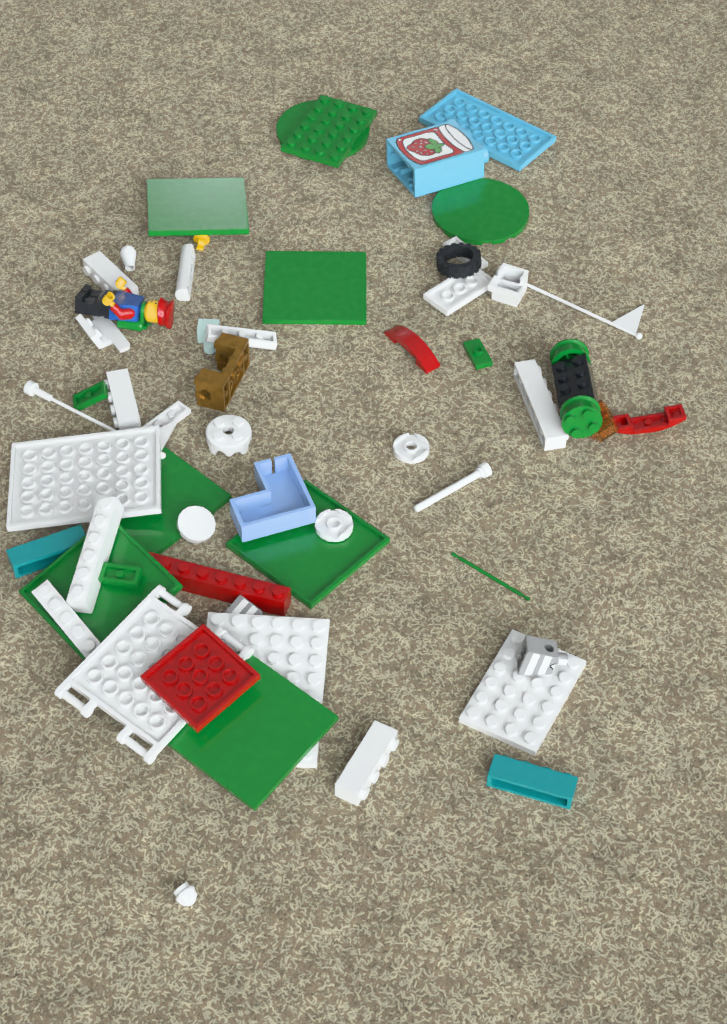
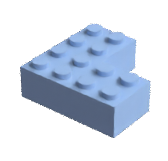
(279, 504)

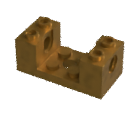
(216, 388)

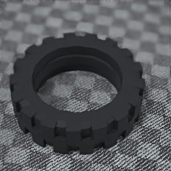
(458, 270)

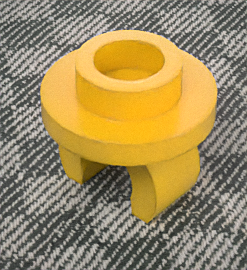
(201, 240)

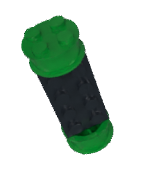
(575, 388)

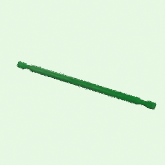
(490, 576)

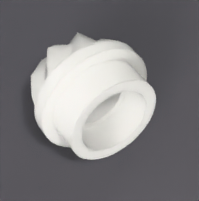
(185, 894)

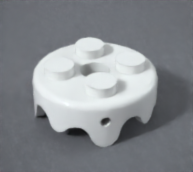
(228, 443)

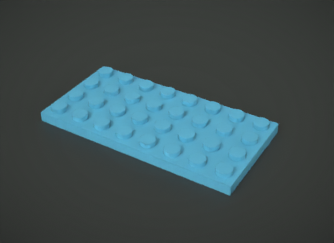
(504, 135)

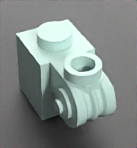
(202, 323)

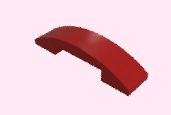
(415, 346)
(650, 423)

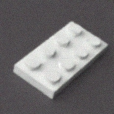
(456, 293)

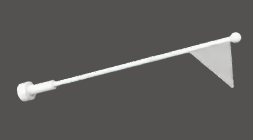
(627, 323)
(32, 388)

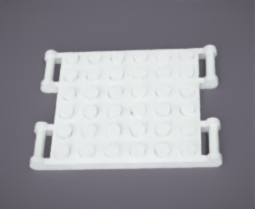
(114, 670)

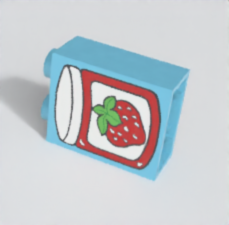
(436, 158)

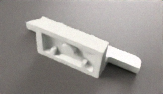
(103, 332)

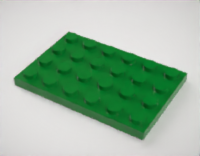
(329, 131)

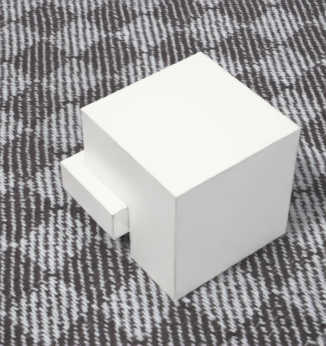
(509, 285)

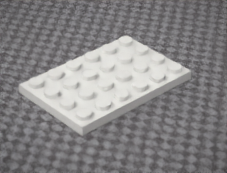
(520, 706)

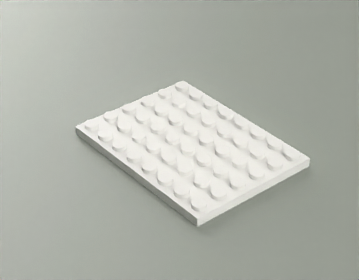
(63, 476)
(287, 645)

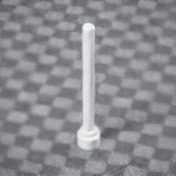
(482, 471)

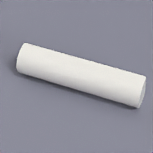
(185, 273)
(257, 338)

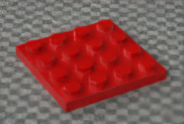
(200, 677)

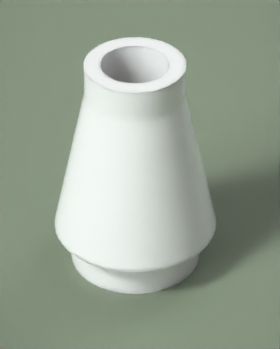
(128, 256)

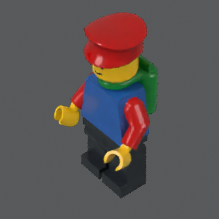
(124, 306)

